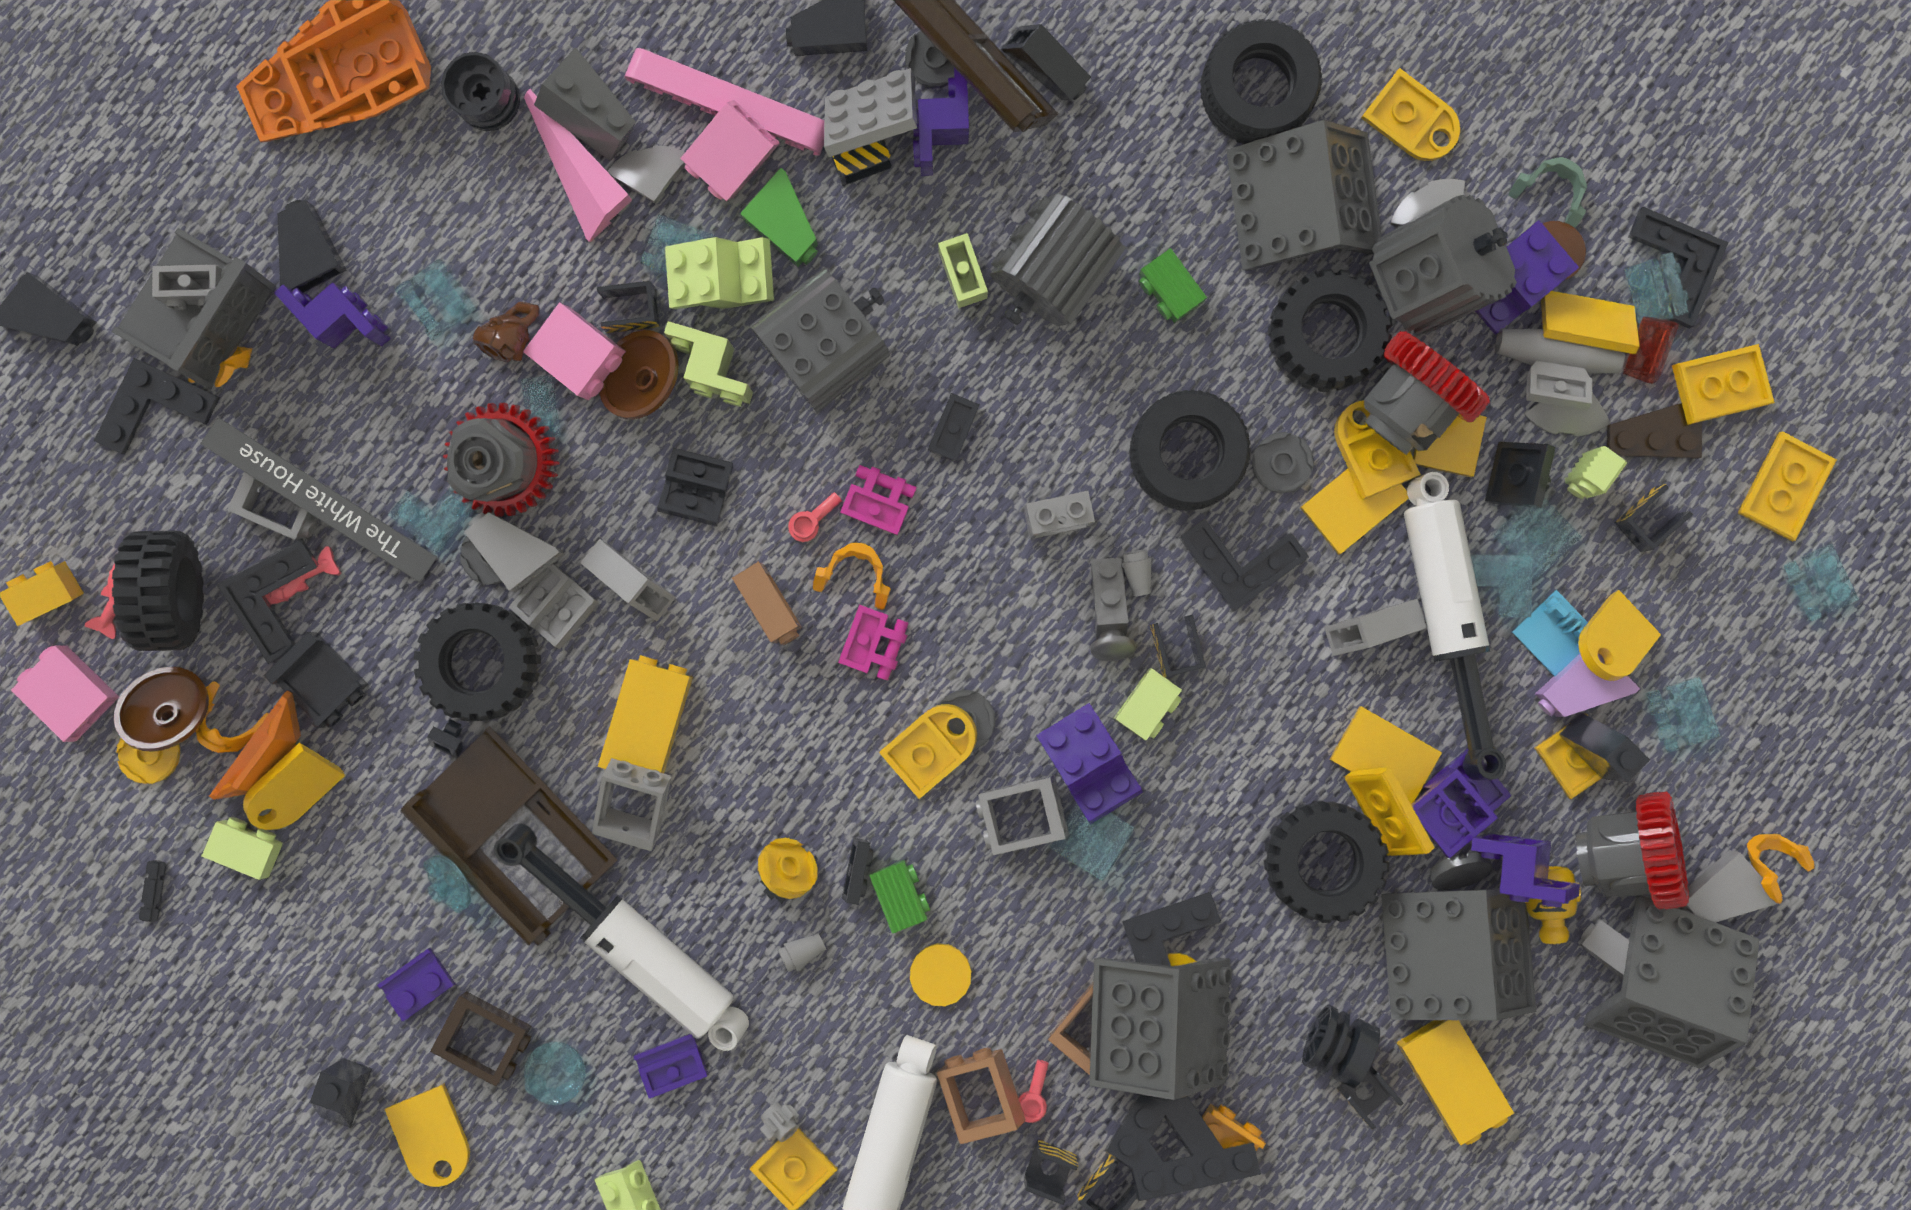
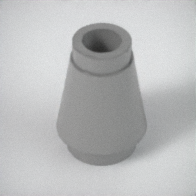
(1138, 571)
(801, 951)

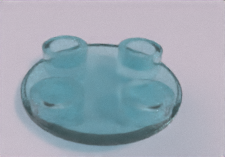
(448, 883)
(554, 1073)

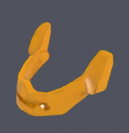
(239, 359)
(861, 552)
(211, 737)
(1776, 842)

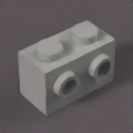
(184, 284)

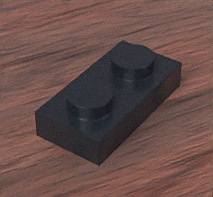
(953, 427)
(855, 884)

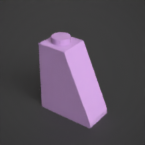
(1580, 689)

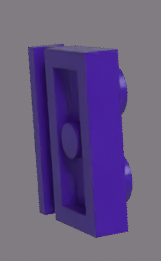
(416, 984)
(671, 1065)

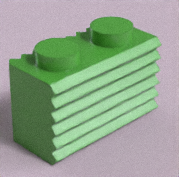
(1171, 286)
(899, 896)

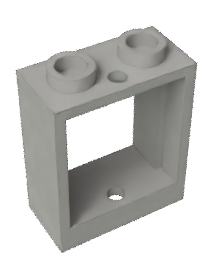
(244, 501)
(1071, 510)
(1052, 807)
(611, 822)

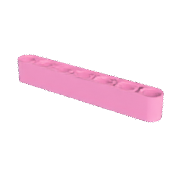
(711, 94)

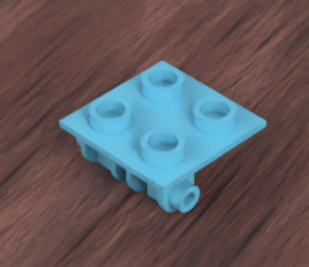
(1552, 632)

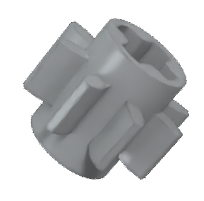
(779, 1122)

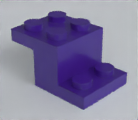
(941, 123)
(1539, 268)
(334, 314)
(1089, 763)
(1458, 806)
(1525, 869)

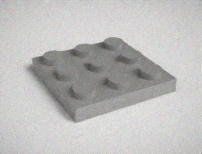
(870, 112)

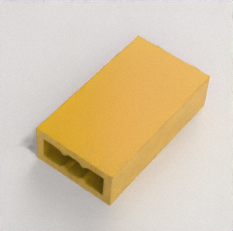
(646, 714)
(1455, 1079)

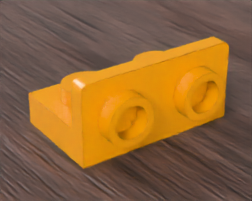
(1229, 1131)

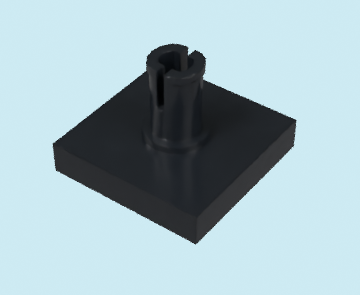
(1520, 474)

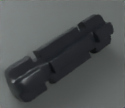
(152, 891)

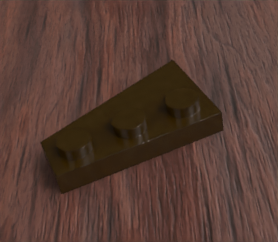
(1657, 435)

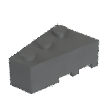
(585, 106)

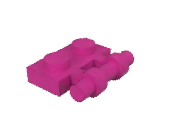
(876, 509)
(864, 639)

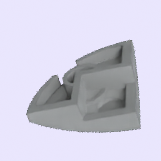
(648, 170)
(1426, 199)
(1568, 420)

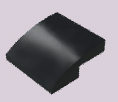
(695, 487)

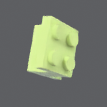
(719, 273)
(708, 364)

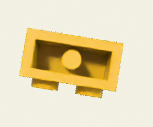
(40, 593)

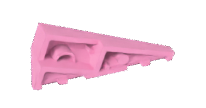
(587, 184)

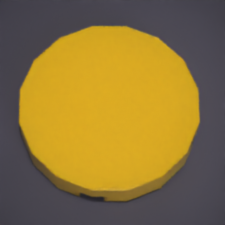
(147, 766)
(787, 868)
(940, 974)

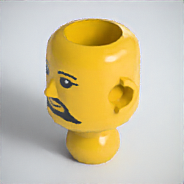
(1553, 923)

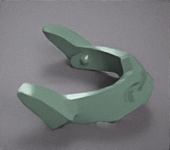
(1565, 169)

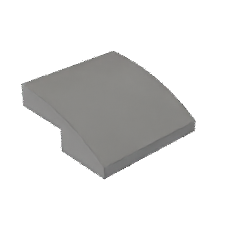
(554, 605)

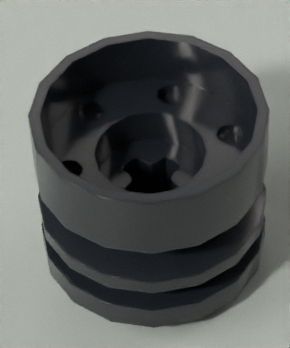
(464, 89)
(1342, 1046)

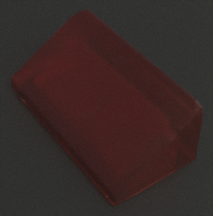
(1654, 346)

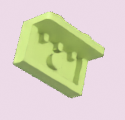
(627, 1189)

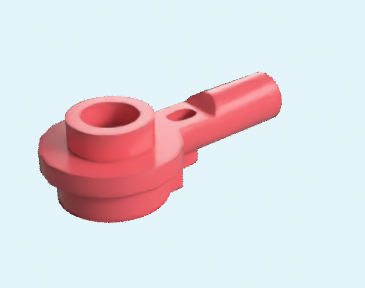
(804, 525)
(1032, 1101)

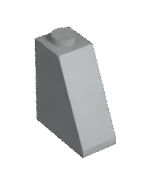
(511, 550)
(627, 580)
(1375, 627)
(1727, 890)
(1606, 946)

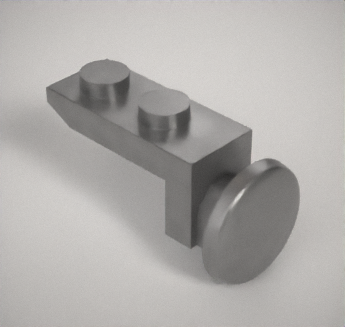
(1110, 611)

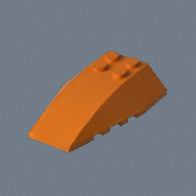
(337, 70)

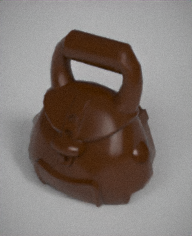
(507, 334)

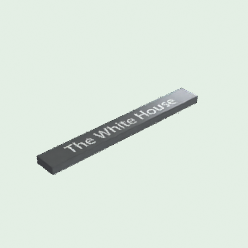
(318, 499)

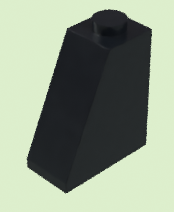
(828, 28)
(1047, 61)
(305, 248)
(44, 312)
(1604, 749)
(340, 1091)

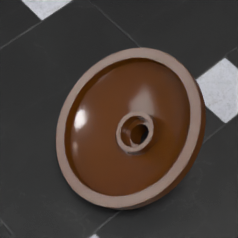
(646, 359)
(152, 699)

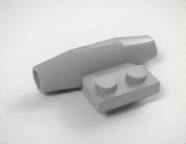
(1558, 367)

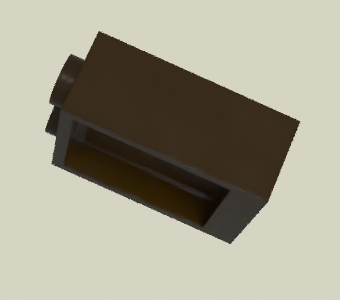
(453, 1024)

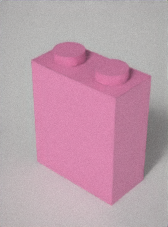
(729, 151)
(574, 352)
(64, 693)

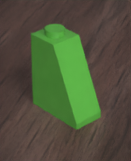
(779, 217)

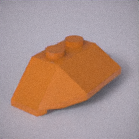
(263, 751)

